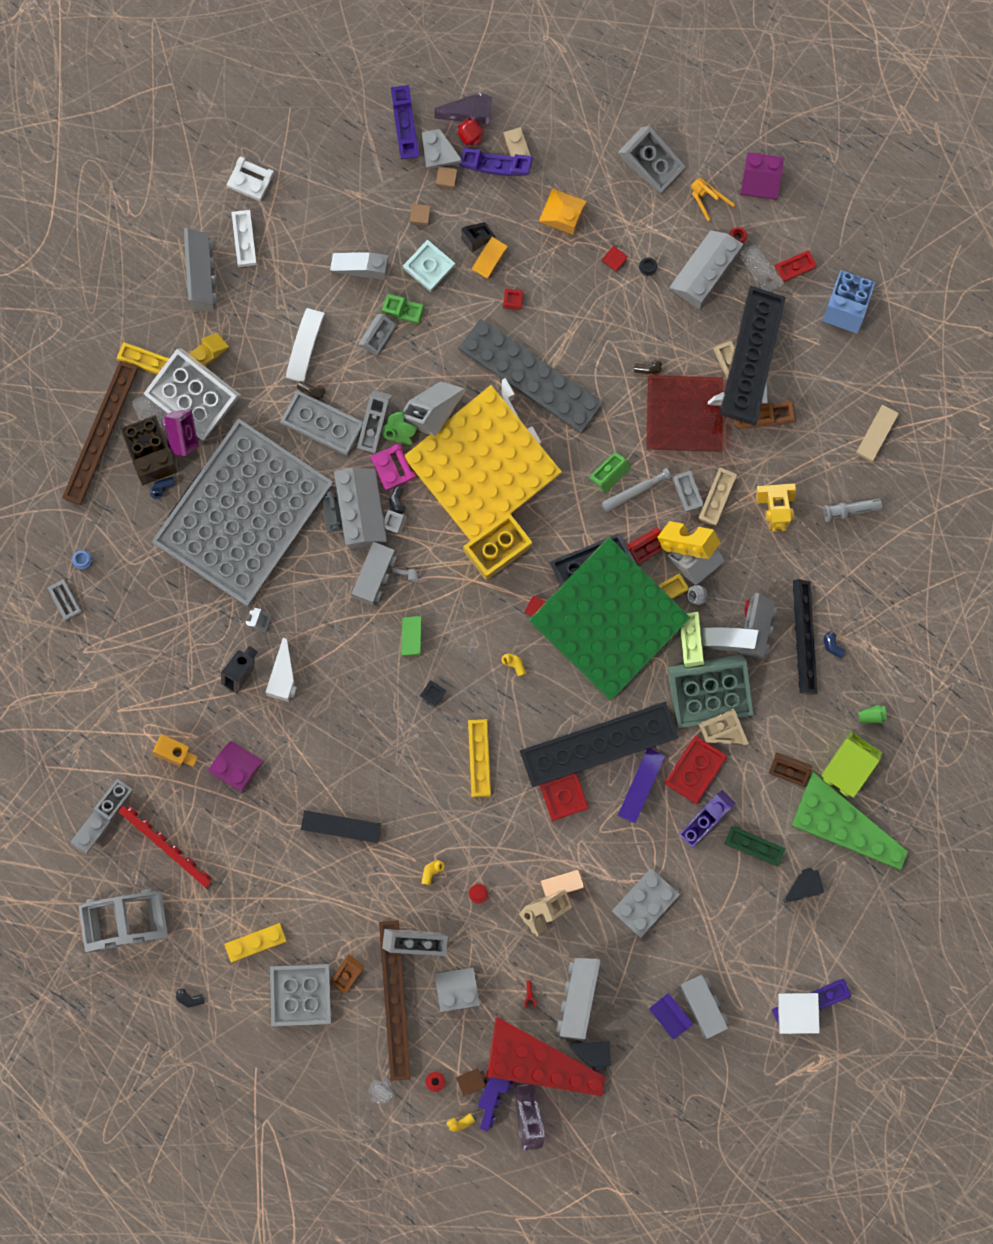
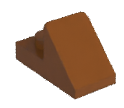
(347, 974)

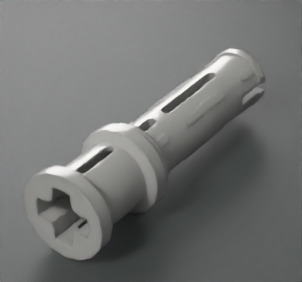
(844, 510)

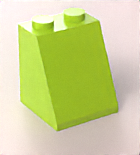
(851, 765)

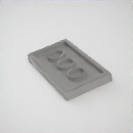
(322, 423)

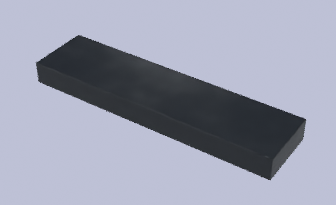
(340, 826)

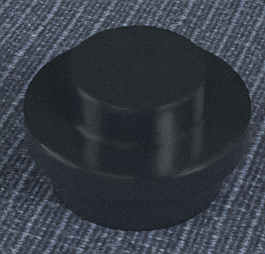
(648, 266)

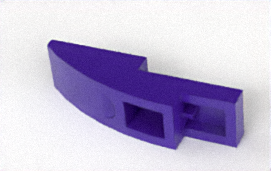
(490, 1100)

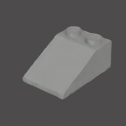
(651, 158)

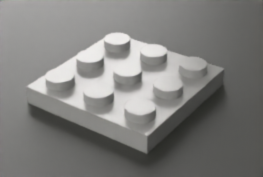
(300, 995)

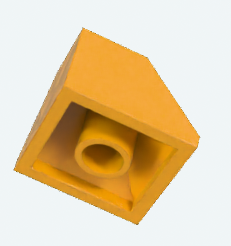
(562, 211)

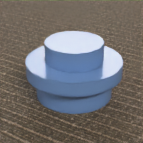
(82, 559)

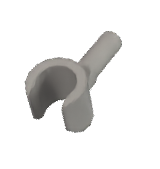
(412, 574)

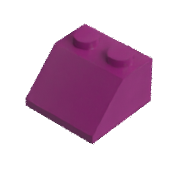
(762, 176)
(181, 432)
(235, 766)

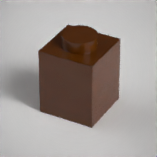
(471, 1081)

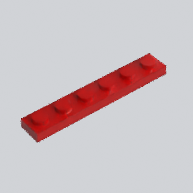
(160, 840)

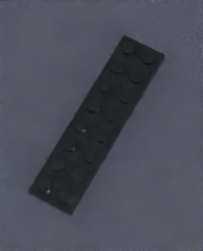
(752, 356)
(599, 744)

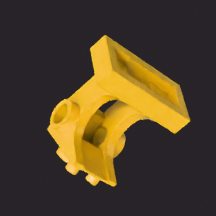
(778, 516)

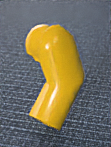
(430, 870)

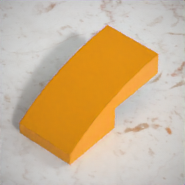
(489, 257)

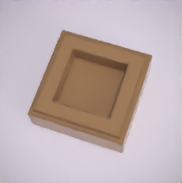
(446, 177)
(420, 214)

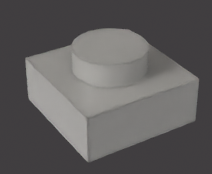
(394, 521)

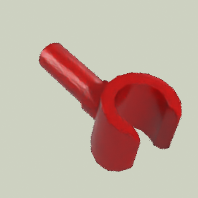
(529, 994)

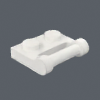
(247, 184)

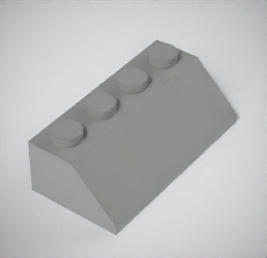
(706, 267)
(199, 270)
(360, 507)

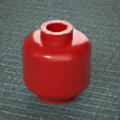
(470, 132)

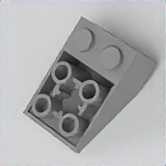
(433, 407)

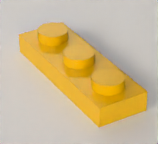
(255, 942)

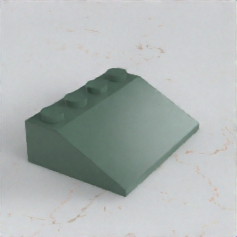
(710, 690)

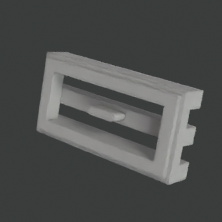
(72, 613)

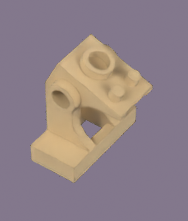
(534, 913)

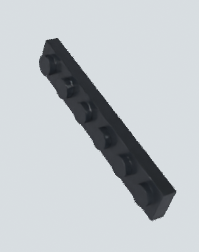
(805, 637)

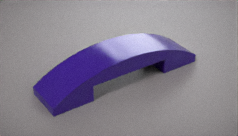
(404, 122)
(496, 164)

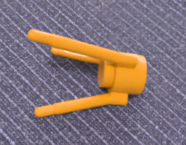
(703, 188)

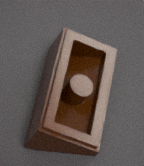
(790, 769)

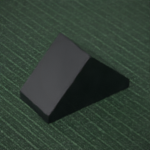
(476, 235)

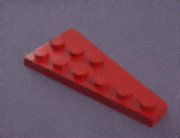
(530, 1061)

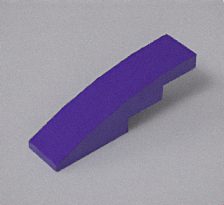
(641, 785)

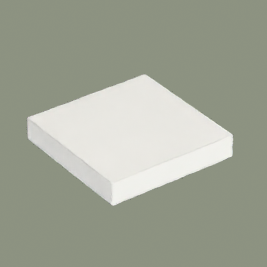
(798, 1013)

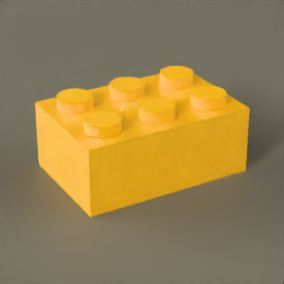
(497, 546)

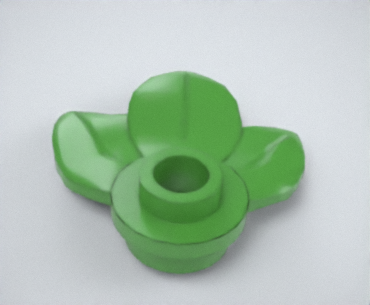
(401, 430)

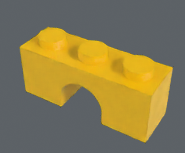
(678, 540)

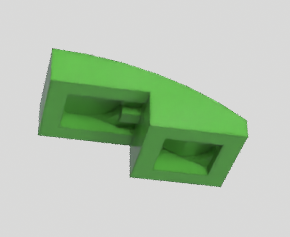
(403, 309)

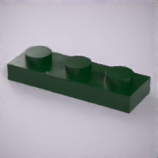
(754, 846)

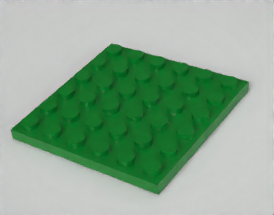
(609, 618)

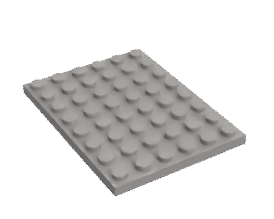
(242, 512)

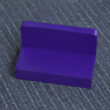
(670, 1016)

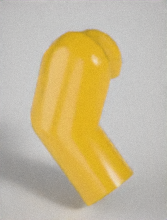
(515, 662)
(461, 1124)

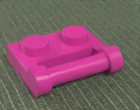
(387, 470)

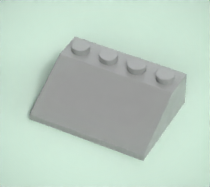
(579, 999)

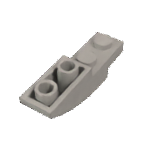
(102, 817)

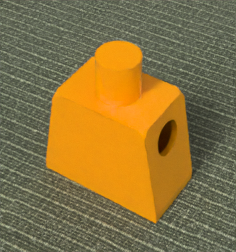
(165, 747)

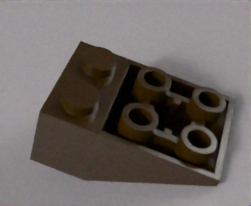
(148, 450)

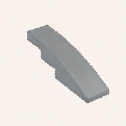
(730, 639)

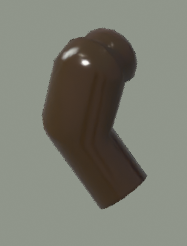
(648, 369)
(310, 390)

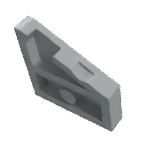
(438, 150)

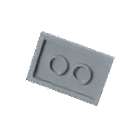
(645, 903)

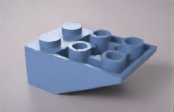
(848, 301)

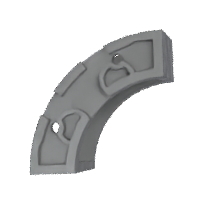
(91, 926)

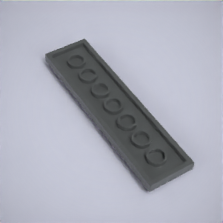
(530, 376)

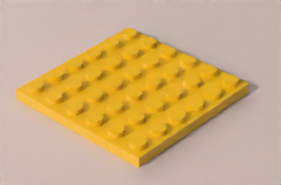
(482, 463)

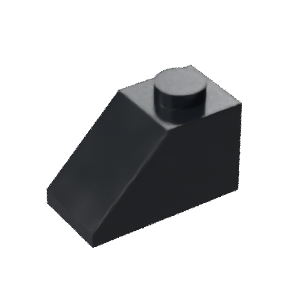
(805, 886)
(593, 1054)

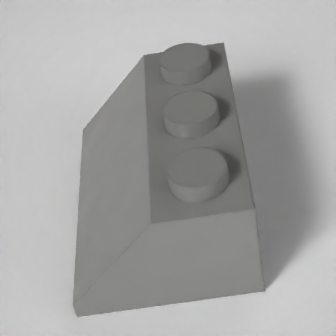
(759, 618)

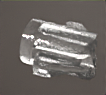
(380, 1091)

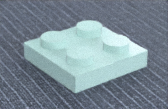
(428, 265)

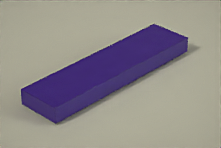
(827, 996)

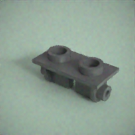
(332, 512)

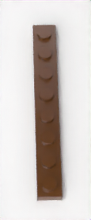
(100, 433)
(395, 1009)

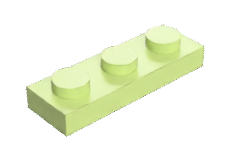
(692, 641)

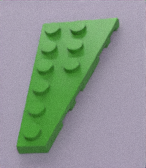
(836, 820)

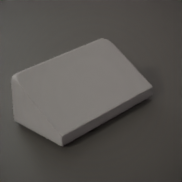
(377, 334)

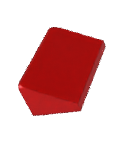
(645, 546)

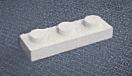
(244, 238)

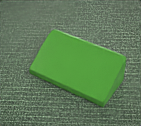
(610, 472)
(411, 636)

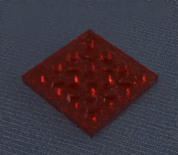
(681, 414)

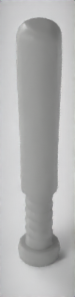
(634, 491)

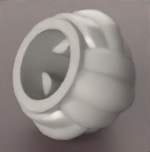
(697, 594)

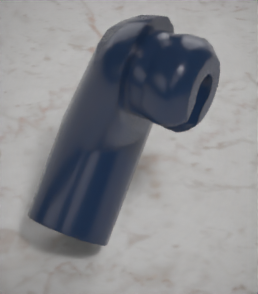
(160, 486)
(831, 645)

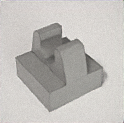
(259, 620)

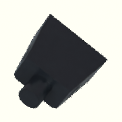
(238, 669)

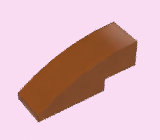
(773, 415)

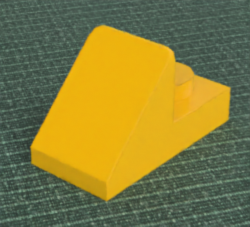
(210, 349)

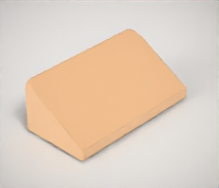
(568, 881)

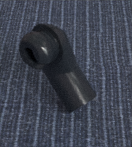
(395, 501)

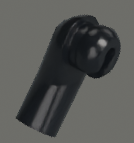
(187, 1000)

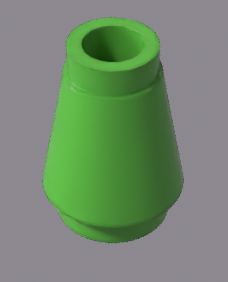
(873, 714)

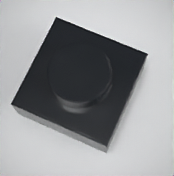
(433, 693)

